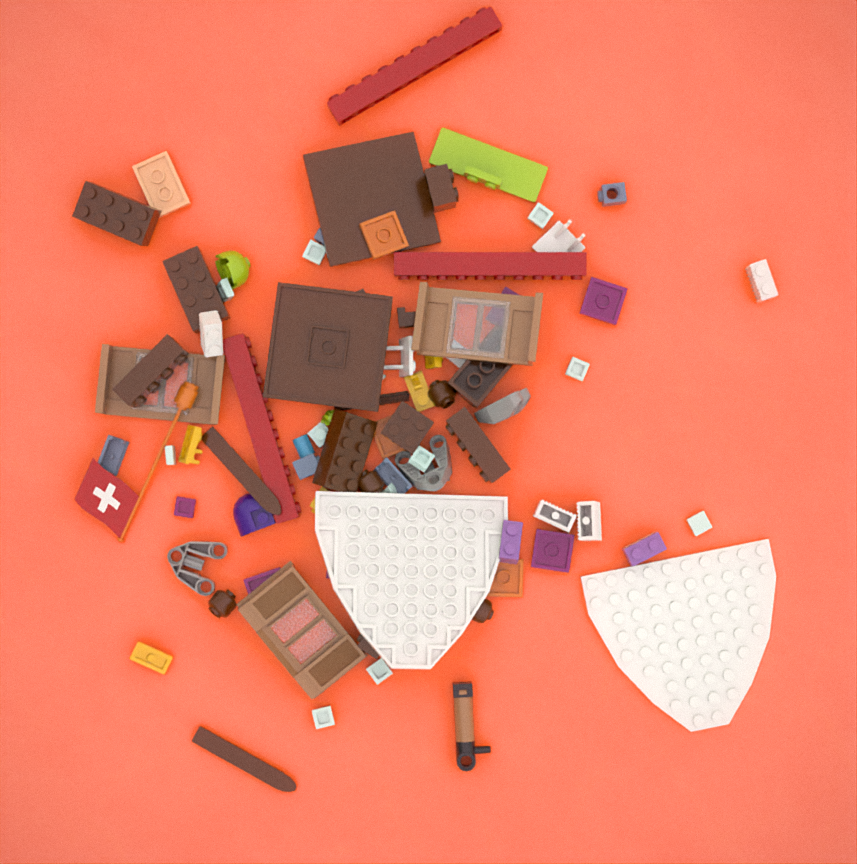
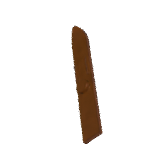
(241, 471)
(243, 760)

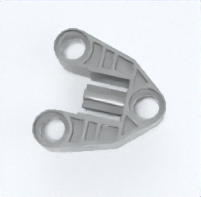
(504, 408)
(431, 475)
(189, 577)

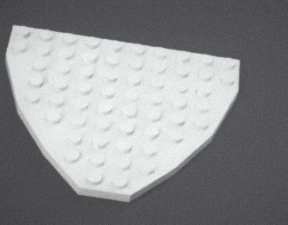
(410, 566)
(689, 627)

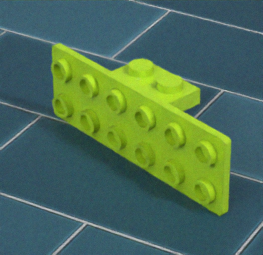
(488, 165)

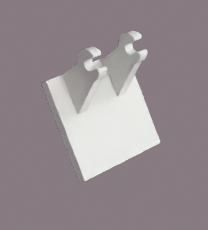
(559, 240)
(407, 363)

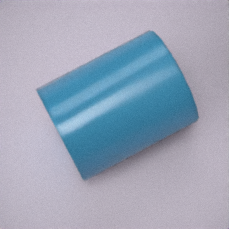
(303, 446)

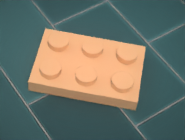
(161, 184)

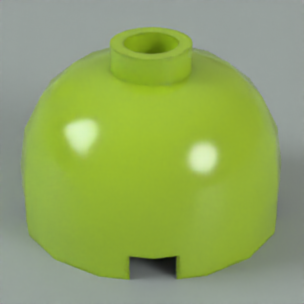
(233, 267)

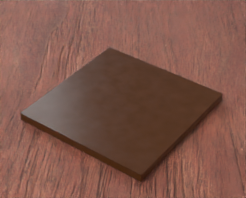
(364, 183)
(328, 347)

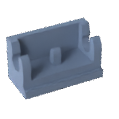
(113, 454)
(391, 474)

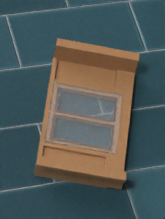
(477, 325)
(198, 369)
(300, 630)

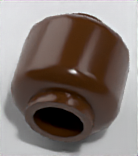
(441, 394)
(371, 482)
(222, 603)
(484, 612)

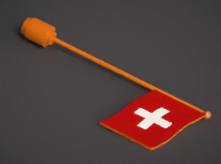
(110, 497)

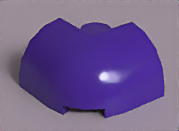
(250, 515)

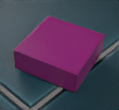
(184, 507)

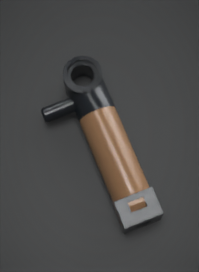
(465, 725)

